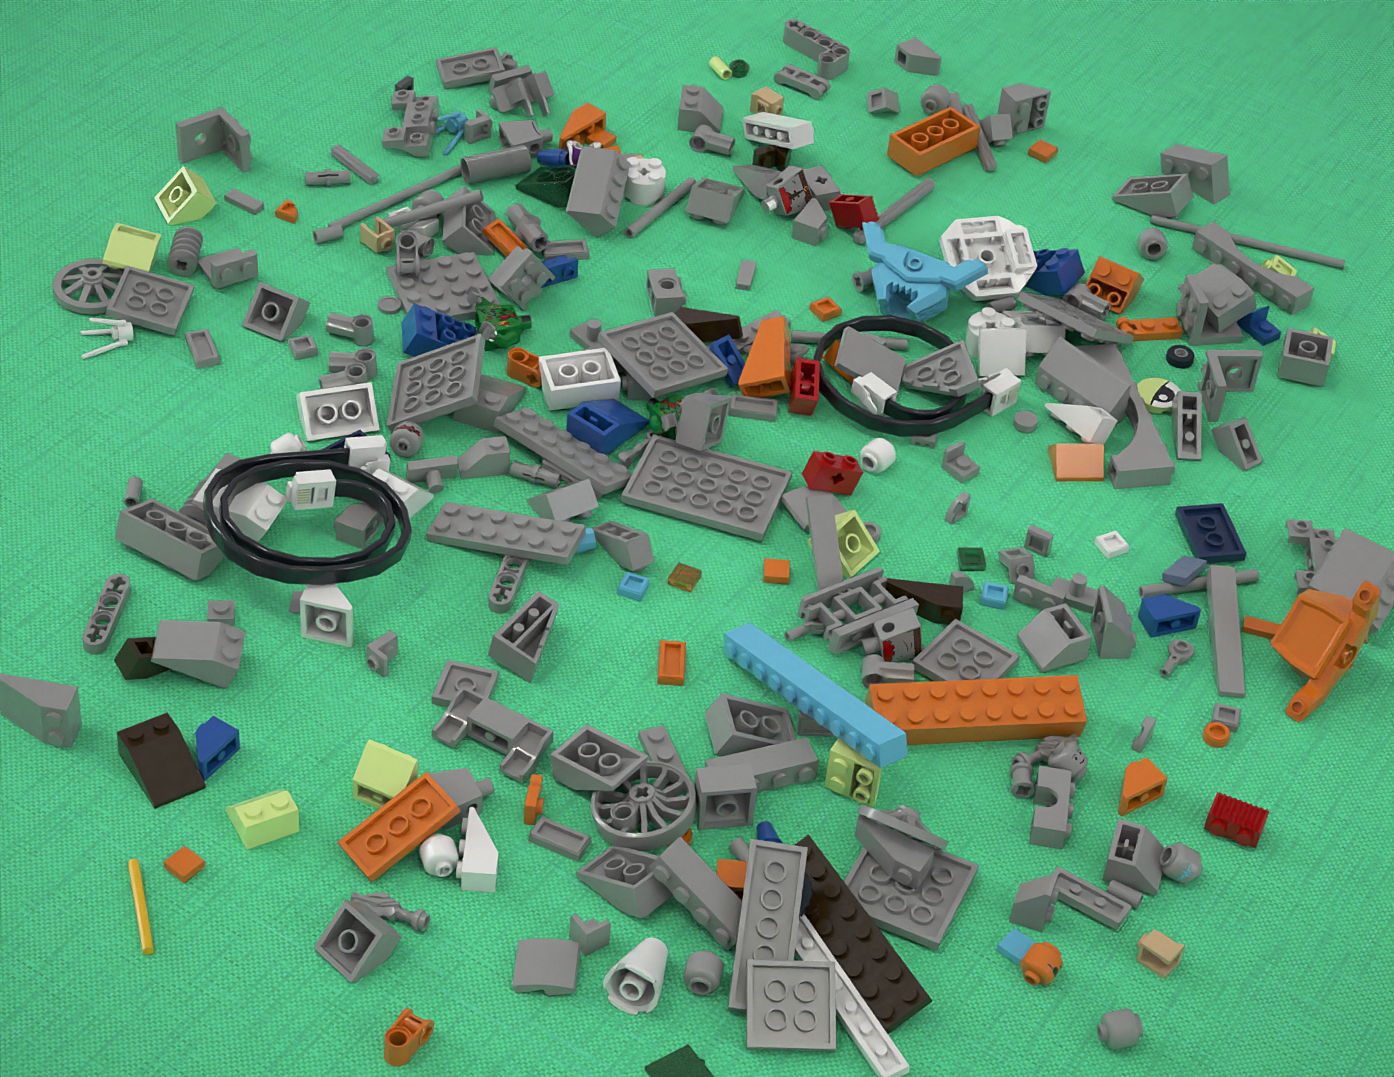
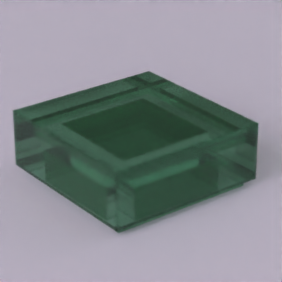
(971, 559)

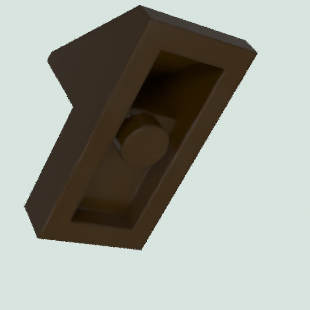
(772, 156)

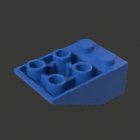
(1056, 271)
(429, 330)
(604, 424)

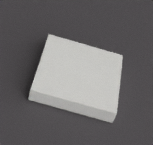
(1001, 349)

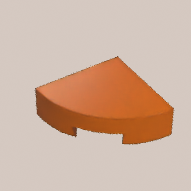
(287, 212)

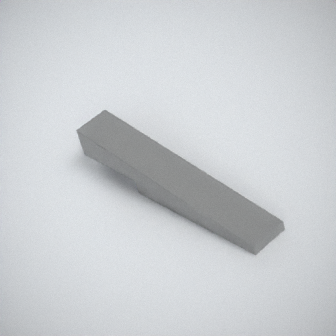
(1225, 631)

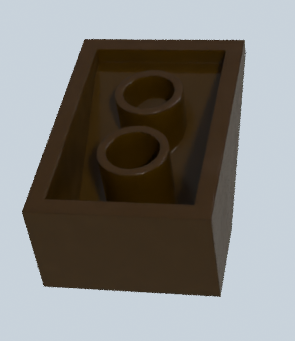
(159, 760)

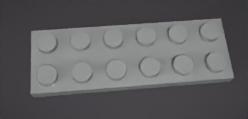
(563, 450)
(506, 533)
(767, 910)

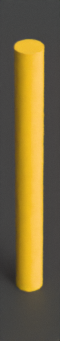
(140, 907)

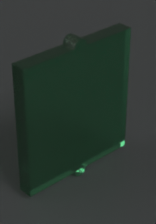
(679, 1063)

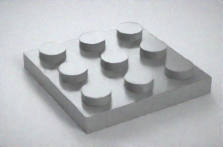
(150, 300)
(964, 655)
(790, 1005)

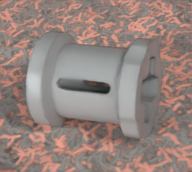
(862, 280)
(1022, 780)

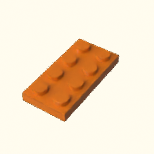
(399, 826)

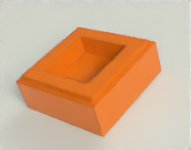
(602, 136)
(1042, 151)
(825, 309)
(776, 571)
(184, 864)

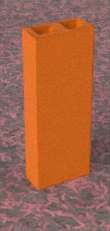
(1259, 627)

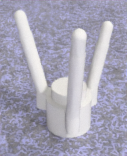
(121, 332)

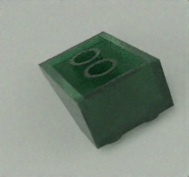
(549, 184)

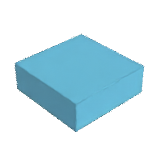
(633, 586)
(994, 595)
(1015, 946)

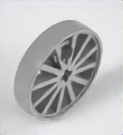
(644, 804)

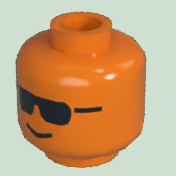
(1041, 963)

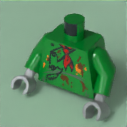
(496, 322)
(667, 413)

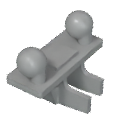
(522, 93)

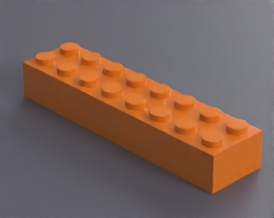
(982, 709)

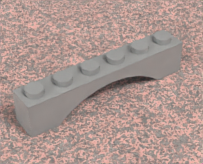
(1281, 289)

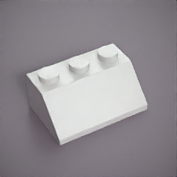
(578, 378)
(337, 411)

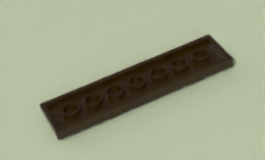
(860, 945)

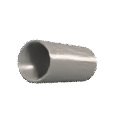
(495, 164)

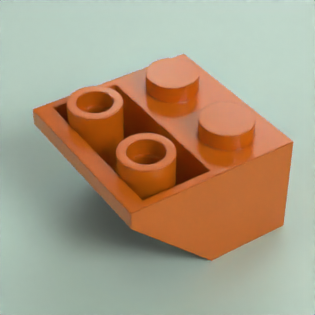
(1114, 284)

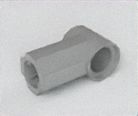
(706, 139)
(1081, 298)
(357, 327)
(365, 356)
(354, 374)
(878, 671)

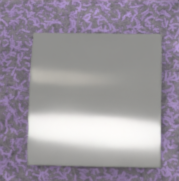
(796, 503)
(546, 965)

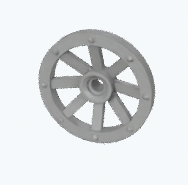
(91, 280)
(905, 821)

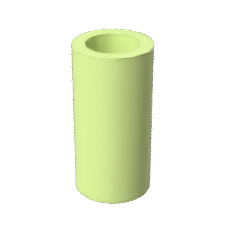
(720, 68)

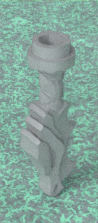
(1042, 750)
(387, 907)

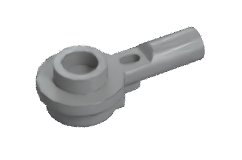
(814, 626)
(1179, 653)

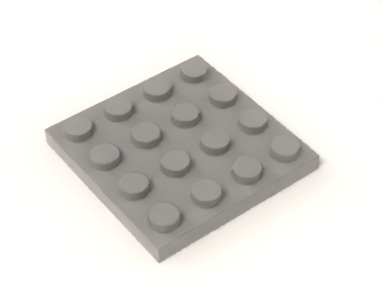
(443, 285)
(1075, 319)
(662, 354)
(437, 382)
(911, 913)

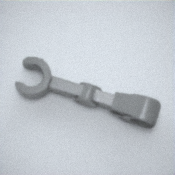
(629, 456)

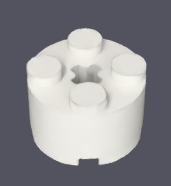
(645, 181)
(985, 319)

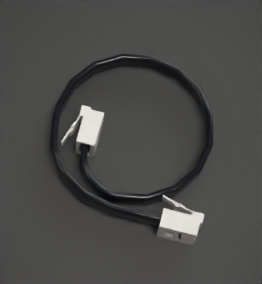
(878, 399)

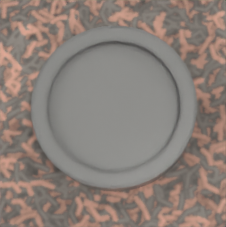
(389, 305)

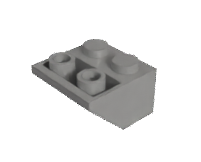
(1025, 105)
(1055, 638)
(1134, 858)

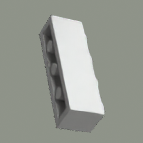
(778, 130)

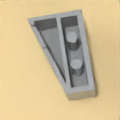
(1205, 170)
(524, 636)

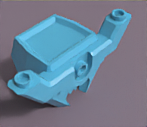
(913, 282)

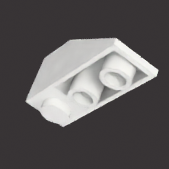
(1090, 422)
(479, 854)

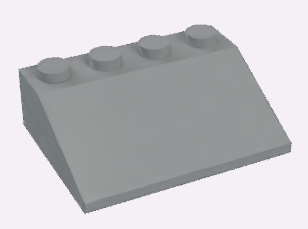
(1353, 562)

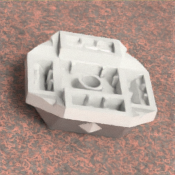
(1001, 245)

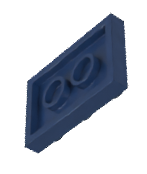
(1210, 533)

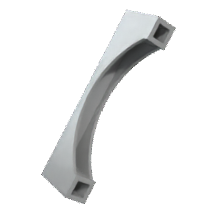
(1146, 457)

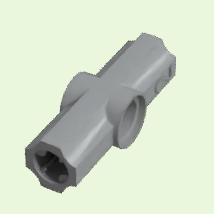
(527, 227)

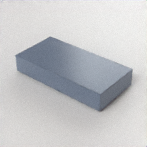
(1184, 570)

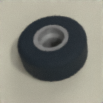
(1180, 356)

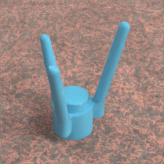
(454, 124)

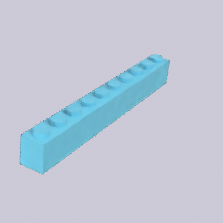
(816, 695)

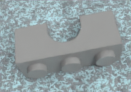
(1050, 823)

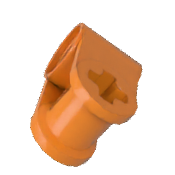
(524, 367)
(406, 1037)

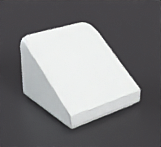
(428, 227)

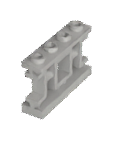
(848, 592)

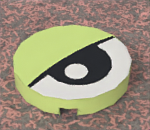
(1157, 394)

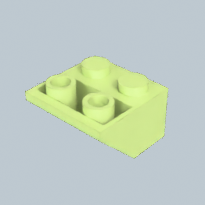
(131, 248)
(382, 774)
(852, 774)

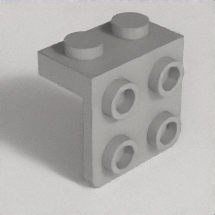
(229, 267)

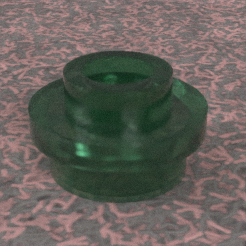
(739, 68)

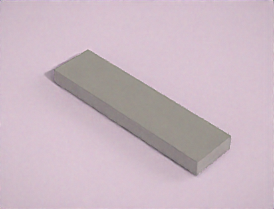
(824, 541)

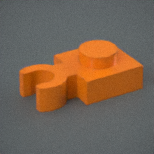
(533, 803)

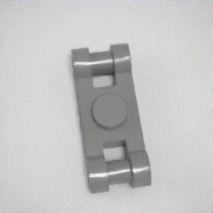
(802, 81)

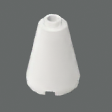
(638, 977)

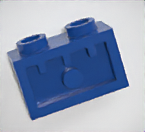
(562, 269)

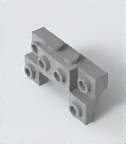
(418, 123)
(1318, 546)
(497, 727)

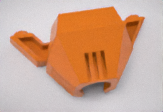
(1323, 640)

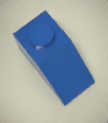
(1167, 615)
(215, 745)

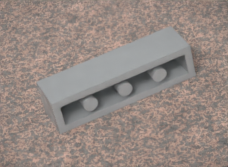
(775, 764)
(699, 891)

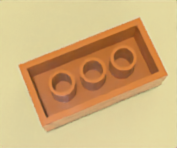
(933, 141)

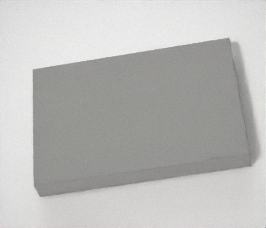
(469, 67)
(862, 355)

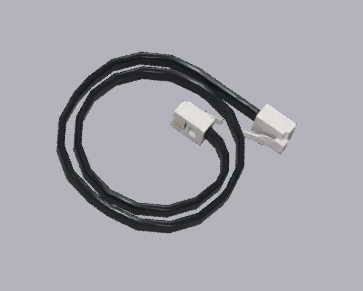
(317, 480)

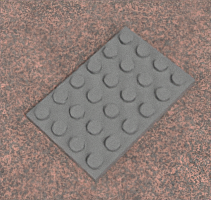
(707, 487)

